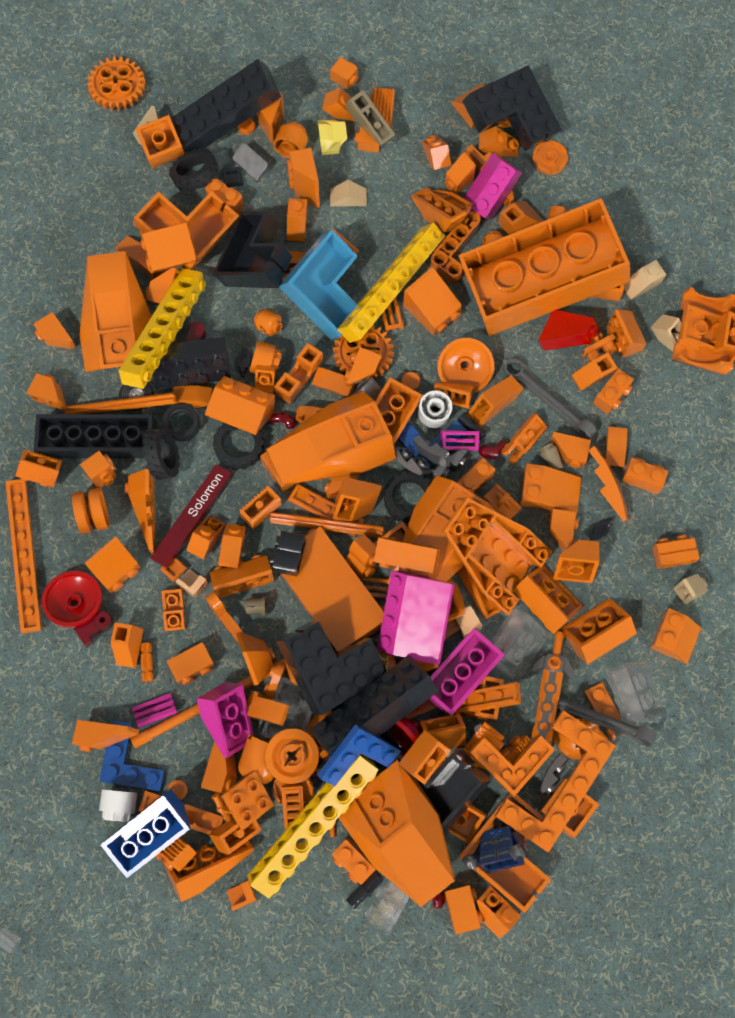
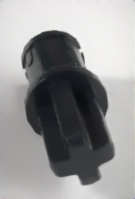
(365, 890)

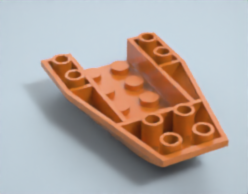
(111, 311)
(334, 443)
(431, 517)
(494, 551)

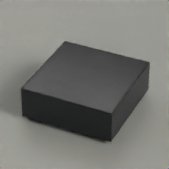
(232, 177)

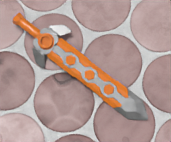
(550, 688)

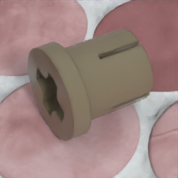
(257, 606)

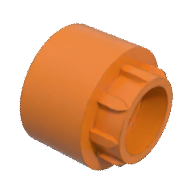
(290, 138)
(265, 355)

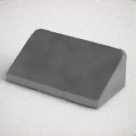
(250, 162)

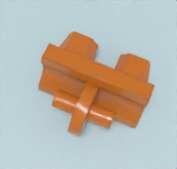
(606, 344)
(502, 502)

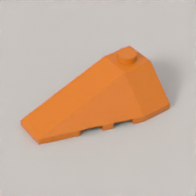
(142, 496)

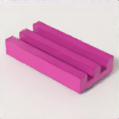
(443, 440)
(153, 707)

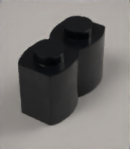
(289, 553)

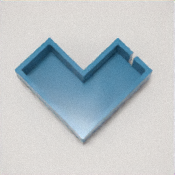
(314, 283)

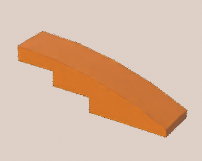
(612, 489)
(198, 818)

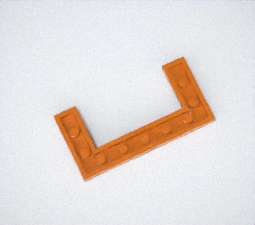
(547, 831)

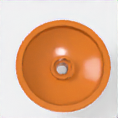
(479, 367)

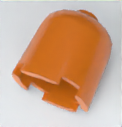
(254, 759)

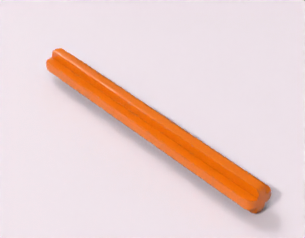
(122, 404)
(327, 524)

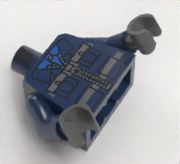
(498, 849)

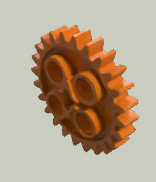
(116, 83)
(382, 343)

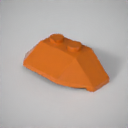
(441, 207)

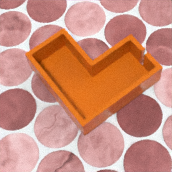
(205, 222)
(512, 883)

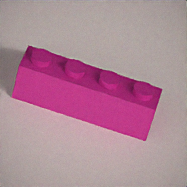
(464, 671)

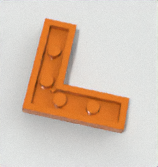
(513, 775)

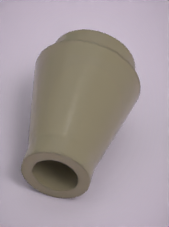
(551, 456)

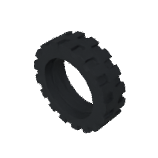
(199, 178)
(153, 441)
(234, 462)
(392, 484)

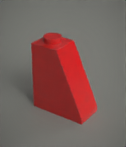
(567, 330)

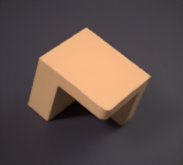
(192, 583)
(468, 622)

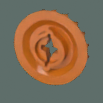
(306, 756)

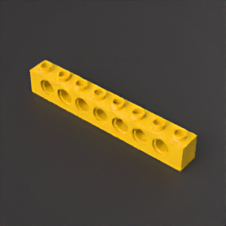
(391, 283)
(162, 328)
(300, 828)

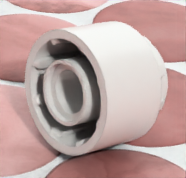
(431, 418)
(117, 805)

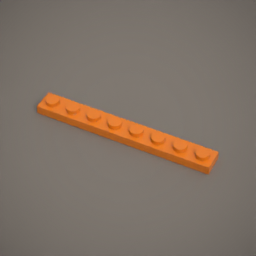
(23, 556)

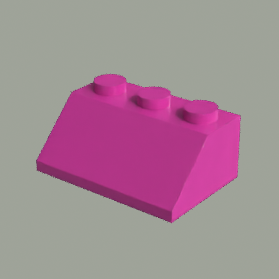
(492, 186)

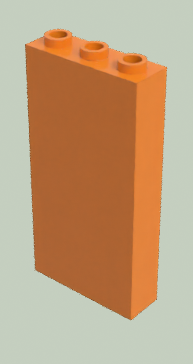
(334, 593)

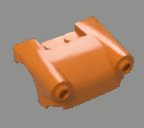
(706, 332)

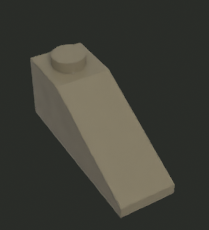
(369, 118)

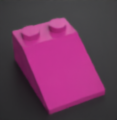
(226, 717)

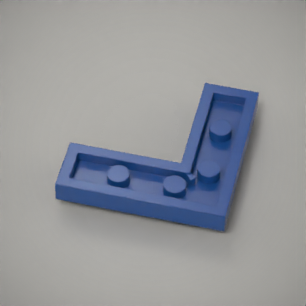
(409, 433)
(357, 742)
(117, 772)

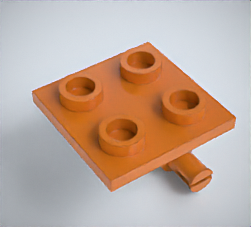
(244, 800)

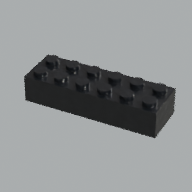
(226, 106)
(88, 433)
(377, 705)

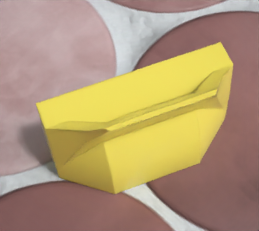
(331, 135)

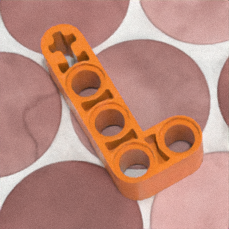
(457, 243)

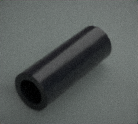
(471, 425)

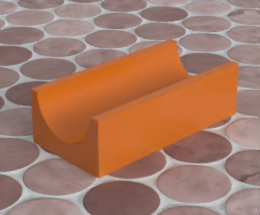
(546, 267)

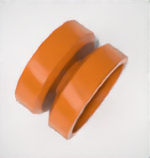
(90, 511)

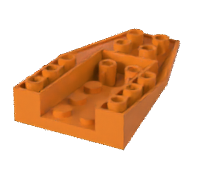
(401, 834)

